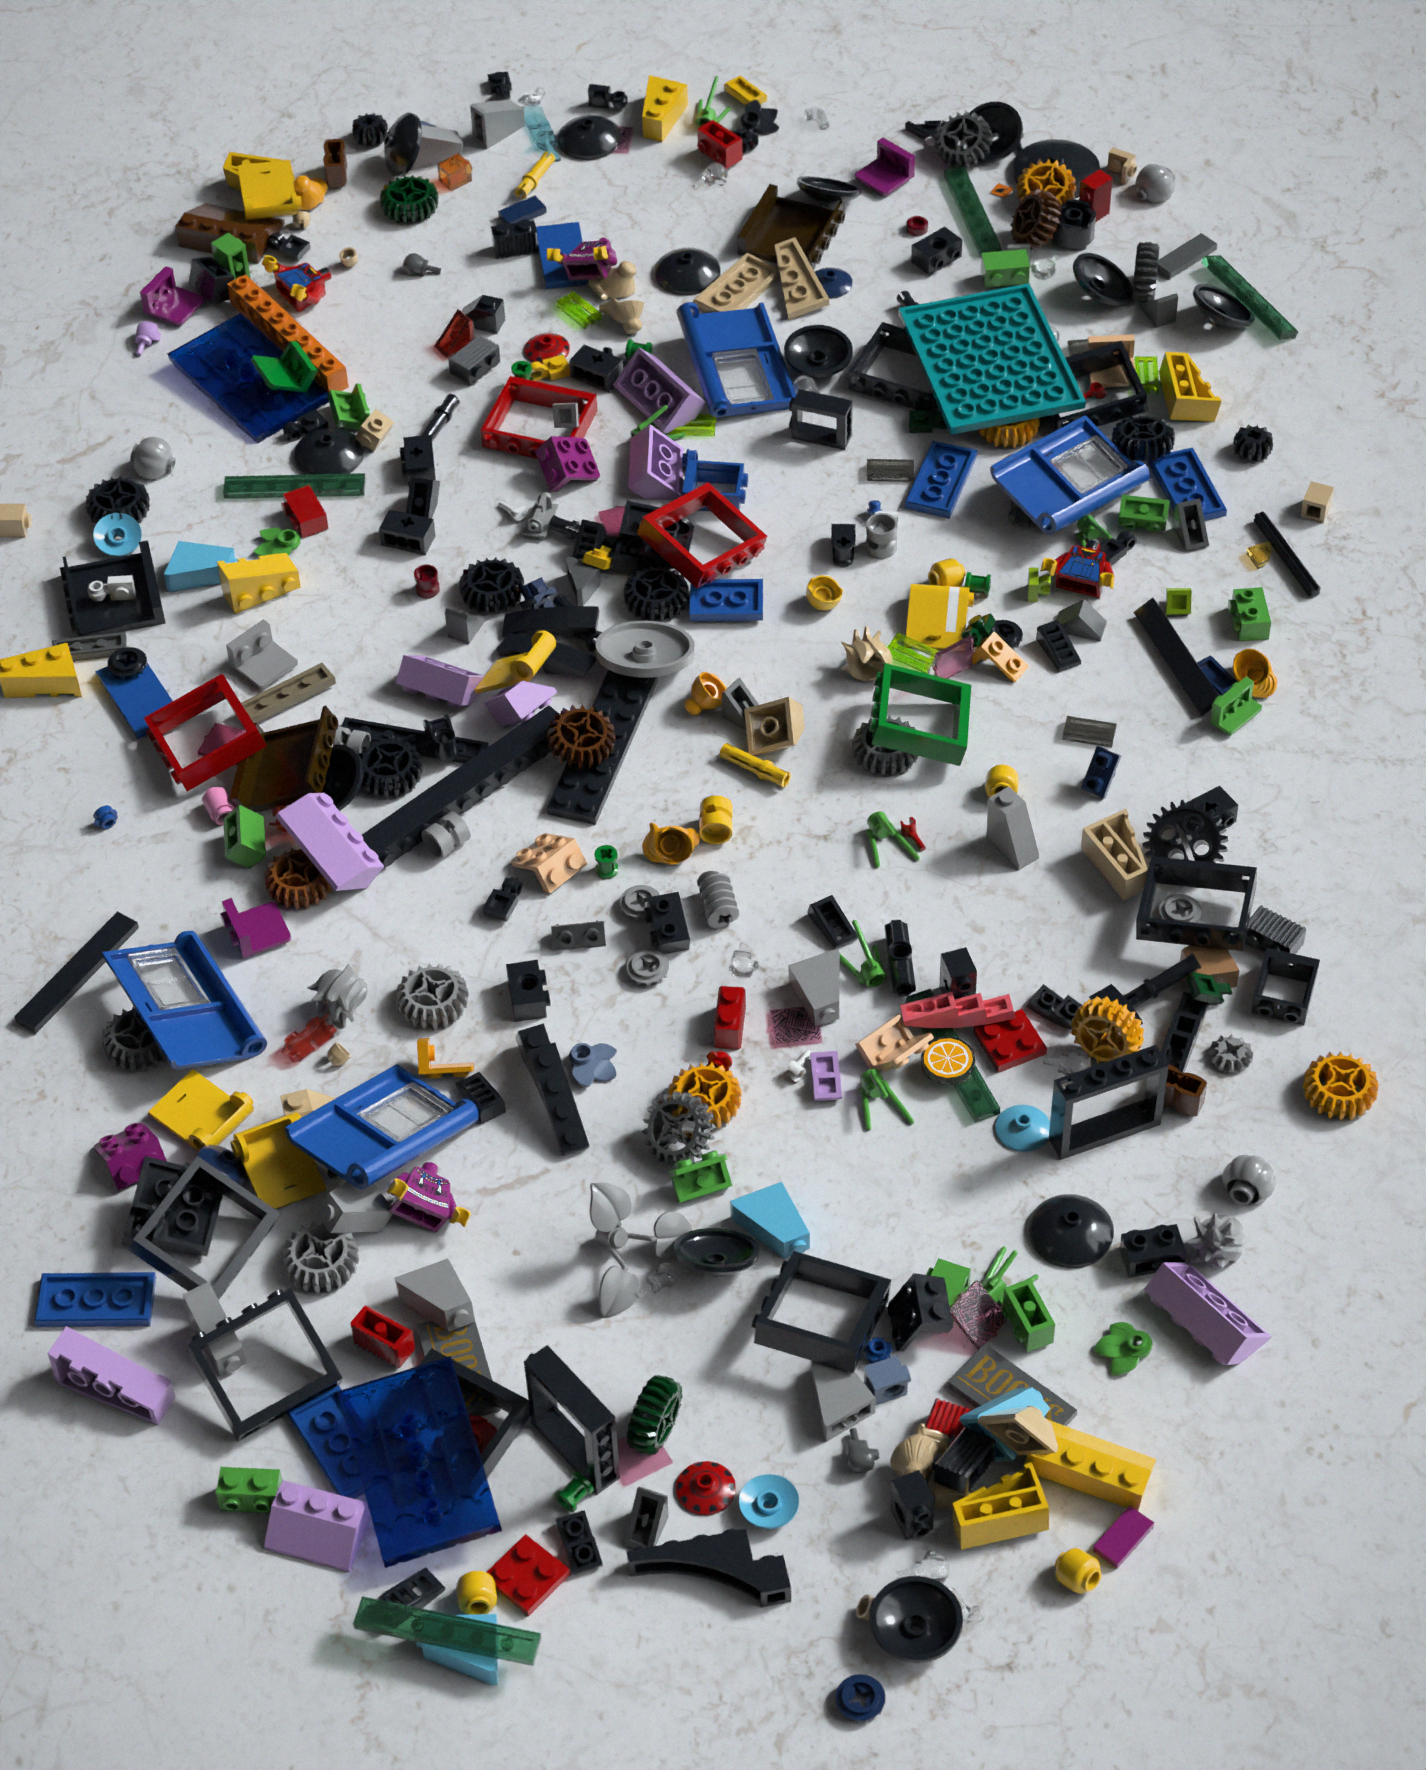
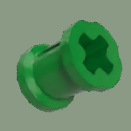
(631, 348)
(521, 370)
(978, 583)
(606, 861)
(573, 1492)

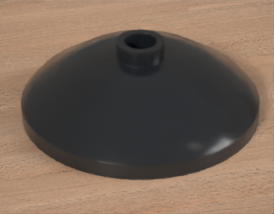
(1004, 124)
(588, 137)
(402, 144)
(828, 190)
(686, 271)
(1102, 279)
(1222, 307)
(818, 351)
(328, 452)
(343, 776)
(1071, 1242)
(716, 1251)
(921, 1604)

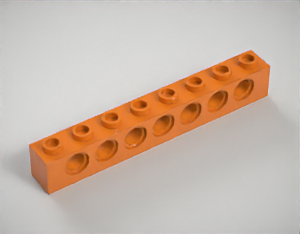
(283, 328)

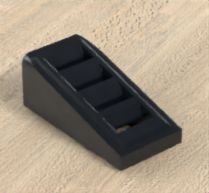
(587, 527)
(1052, 632)
(829, 904)
(489, 1110)
(405, 1587)

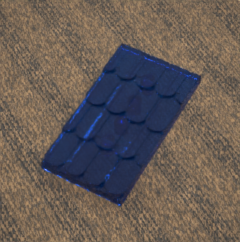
(223, 371)
(418, 1462)

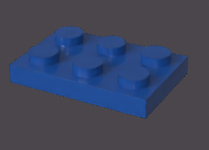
(727, 600)

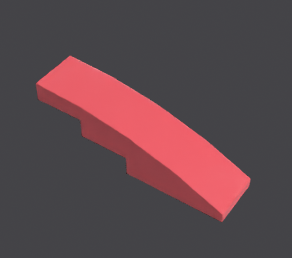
(947, 1012)

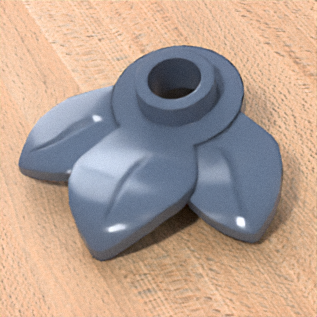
(595, 1064)

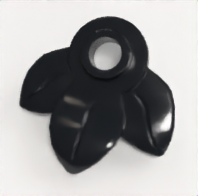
(759, 118)

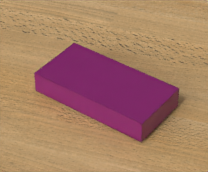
(1123, 1537)

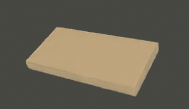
(738, 285)

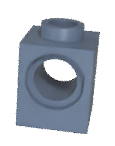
(887, 1379)

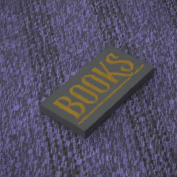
(467, 1349)
(992, 1375)

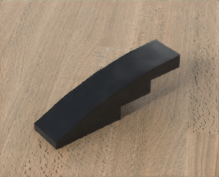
(555, 620)
(562, 660)
(1184, 1031)

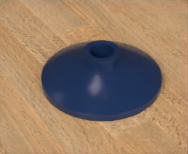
(834, 281)
(225, 1162)

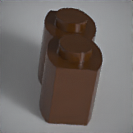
(335, 163)
(1184, 1092)

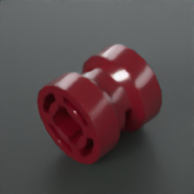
(426, 581)

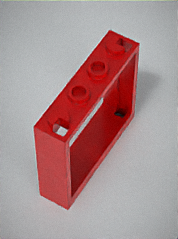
(538, 394)
(654, 534)
(189, 707)

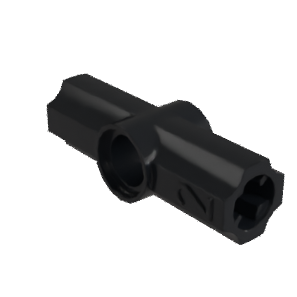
(900, 958)

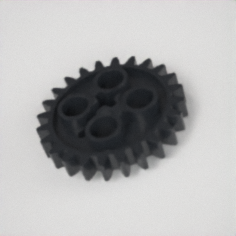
(1207, 834)

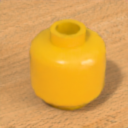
(947, 573)
(999, 778)
(1077, 1570)
(476, 1593)

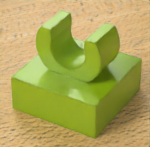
(1037, 584)
(1178, 600)

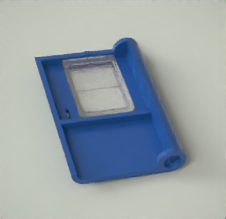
(736, 360)
(1067, 475)
(186, 1002)
(380, 1126)

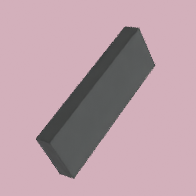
(1186, 255)
(94, 646)

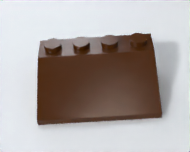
(210, 222)

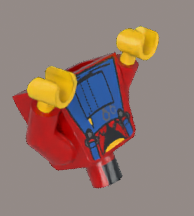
(298, 284)
(1081, 570)

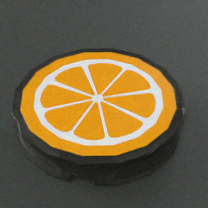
(948, 1061)

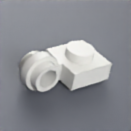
(118, 587)

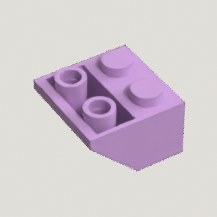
(519, 702)

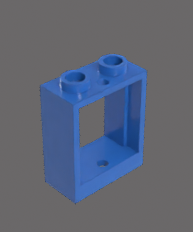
(717, 473)

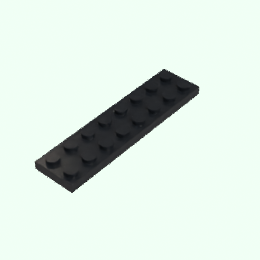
(583, 792)

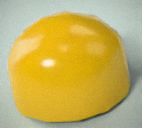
(823, 592)

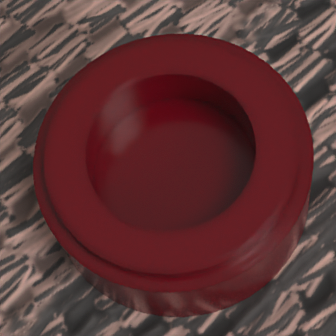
(917, 226)

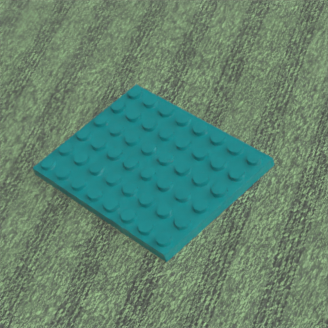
(991, 359)

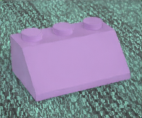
(655, 465)
(438, 680)
(316, 1525)

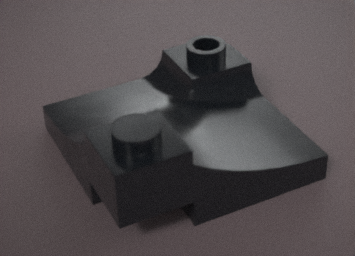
(633, 551)
(189, 1220)

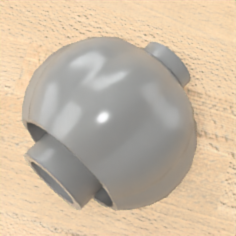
(1155, 183)
(152, 458)
(1246, 1176)

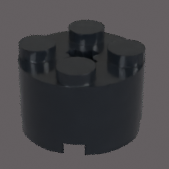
(1075, 226)

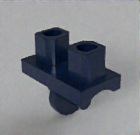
(536, 594)
(1101, 772)

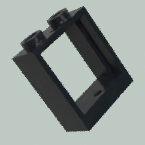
(823, 405)
(1278, 964)

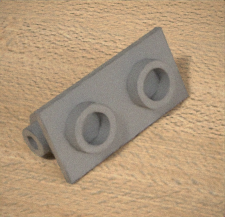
(540, 516)

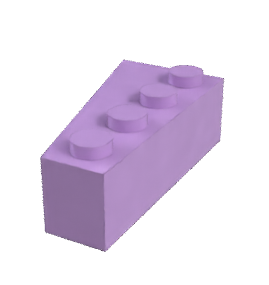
(109, 1377)

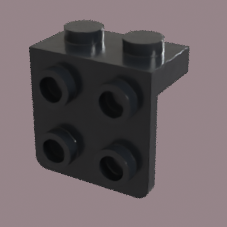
(917, 1307)

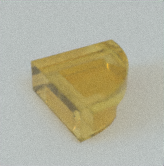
(1260, 554)

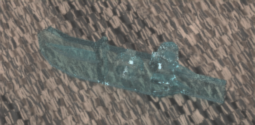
(541, 130)

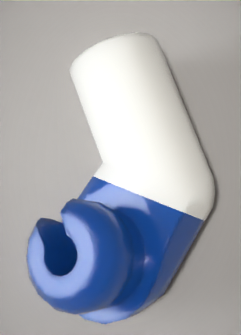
(874, 508)

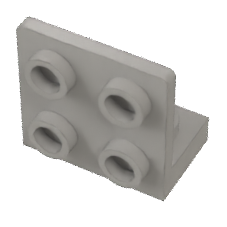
(258, 656)

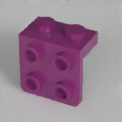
(890, 169)
(167, 301)
(566, 460)
(255, 928)
(126, 1153)

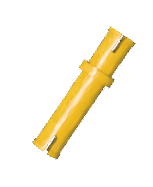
(531, 179)
(763, 769)

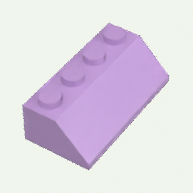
(652, 385)
(330, 842)
(1205, 1313)

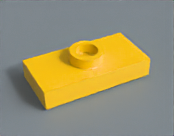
(744, 90)

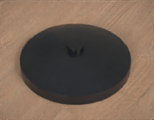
(1073, 155)

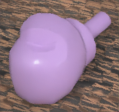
(145, 334)

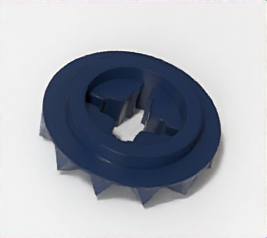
(866, 1687)

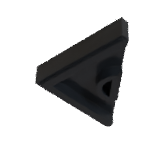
(924, 130)

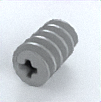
(717, 898)

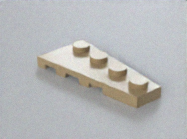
(799, 282)

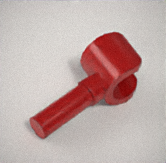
(1095, 390)
(910, 831)

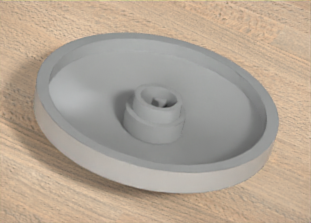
(645, 649)

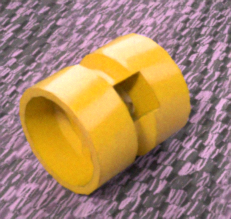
(715, 819)

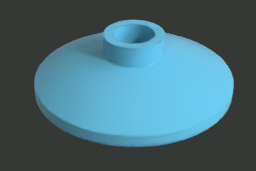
(109, 528)
(1022, 1136)
(769, 1490)

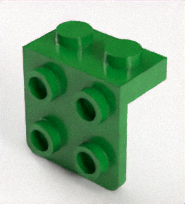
(290, 372)

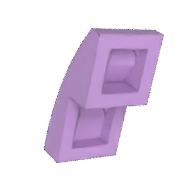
(825, 1076)

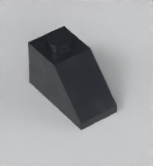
(486, 313)
(422, 497)

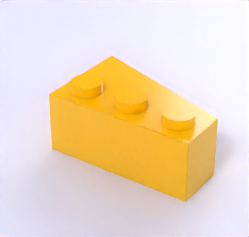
(1185, 390)
(257, 580)
(39, 672)
(1002, 1511)

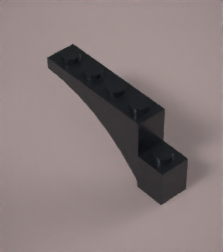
(553, 1086)
(718, 1558)

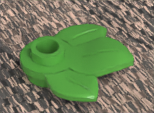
(277, 541)
(1121, 1349)

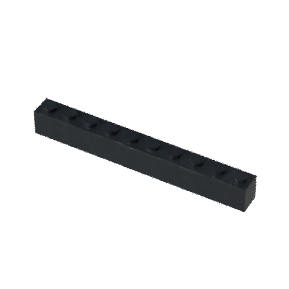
(461, 788)

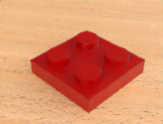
(1010, 1041)
(528, 1574)

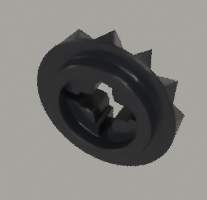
(751, 139)
(1008, 629)
(121, 657)

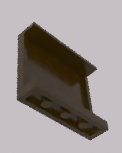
(781, 219)
(288, 766)

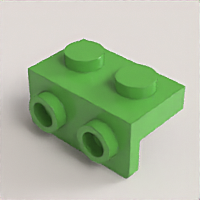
(349, 408)
(1143, 513)
(1235, 707)
(700, 1177)

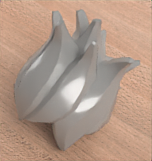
(339, 994)
(1217, 1240)

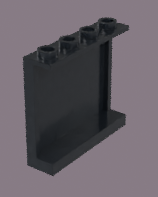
(118, 615)

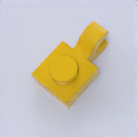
(554, 368)
(599, 558)

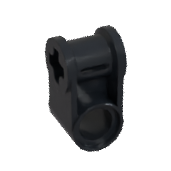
(843, 543)
(441, 737)

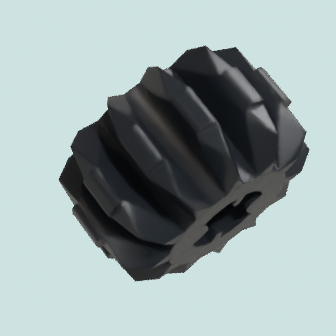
(369, 129)
(1253, 443)

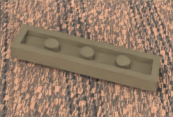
(288, 693)

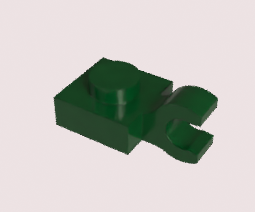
(924, 421)
(979, 627)
(1206, 989)

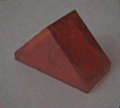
(456, 335)

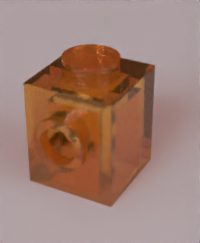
(454, 172)

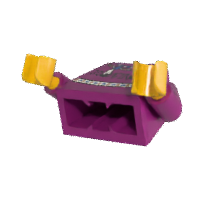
(587, 260)
(425, 1198)

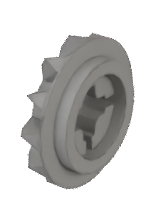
(629, 901)
(1185, 904)
(651, 959)
(1228, 1062)

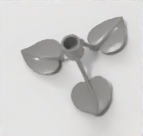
(607, 1208)

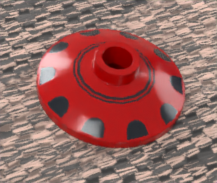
(546, 346)
(709, 1498)

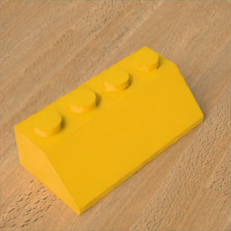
(1095, 1467)

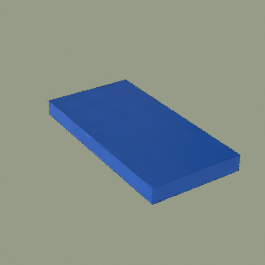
(563, 237)
(941, 479)
(1185, 479)
(135, 696)
(95, 1299)
(327, 1439)

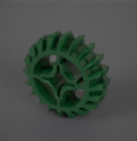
(409, 199)
(654, 1414)

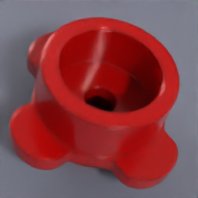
(719, 1058)

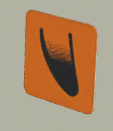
(1001, 190)

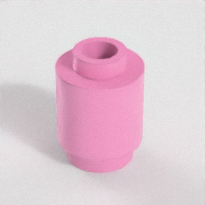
(217, 804)

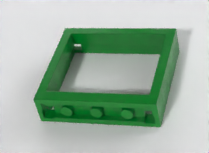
(913, 740)

